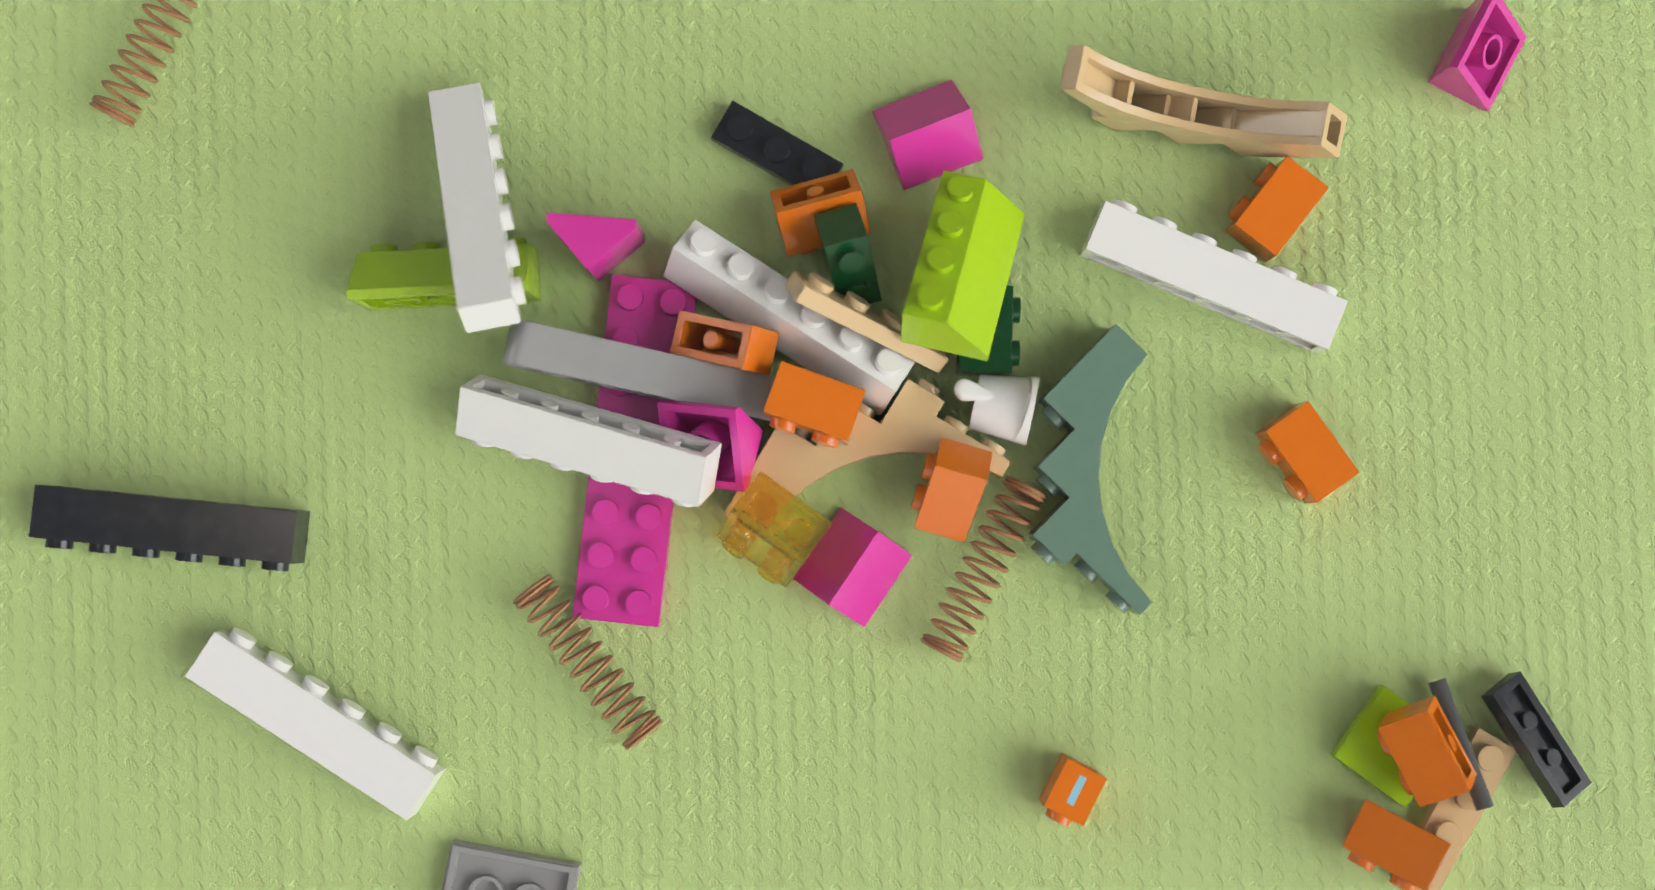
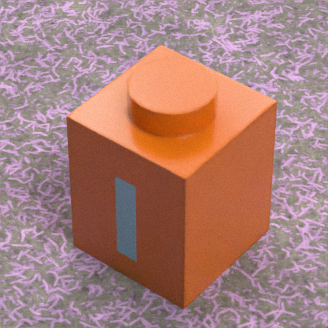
(1071, 791)

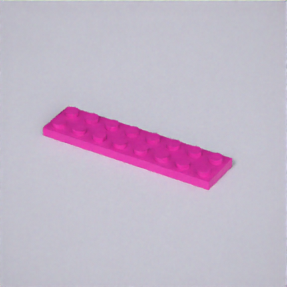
(622, 530)

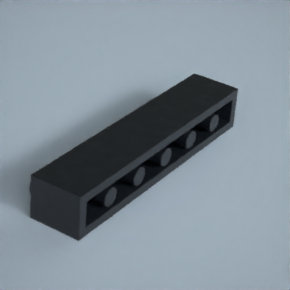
(169, 524)

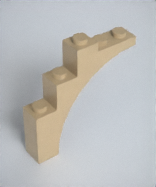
(1195, 115)
(906, 429)

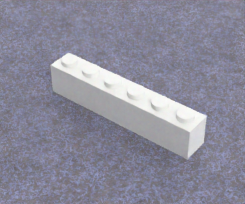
(474, 208)
(1214, 277)
(757, 296)
(588, 440)
(316, 721)

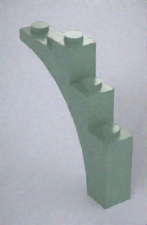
(1071, 468)

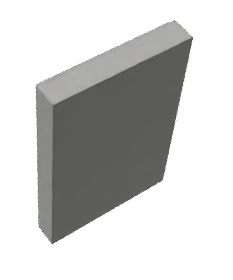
(496, 868)

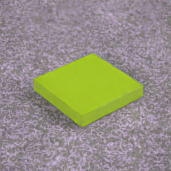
(1362, 752)

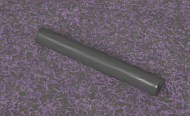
(1479, 791)

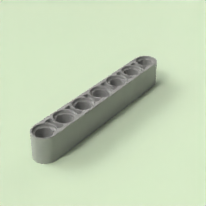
(634, 368)

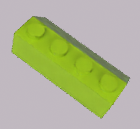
(962, 268)
(423, 276)

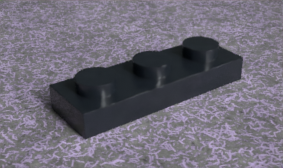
(772, 147)
(1536, 739)

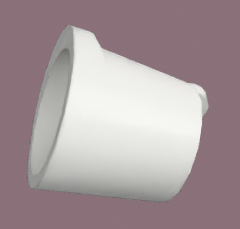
(1001, 405)

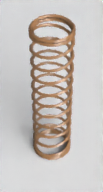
(115, 113)
(1022, 491)
(525, 600)

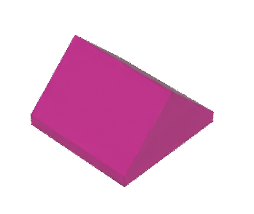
(1479, 53)
(929, 134)
(598, 241)
(722, 424)
(852, 567)

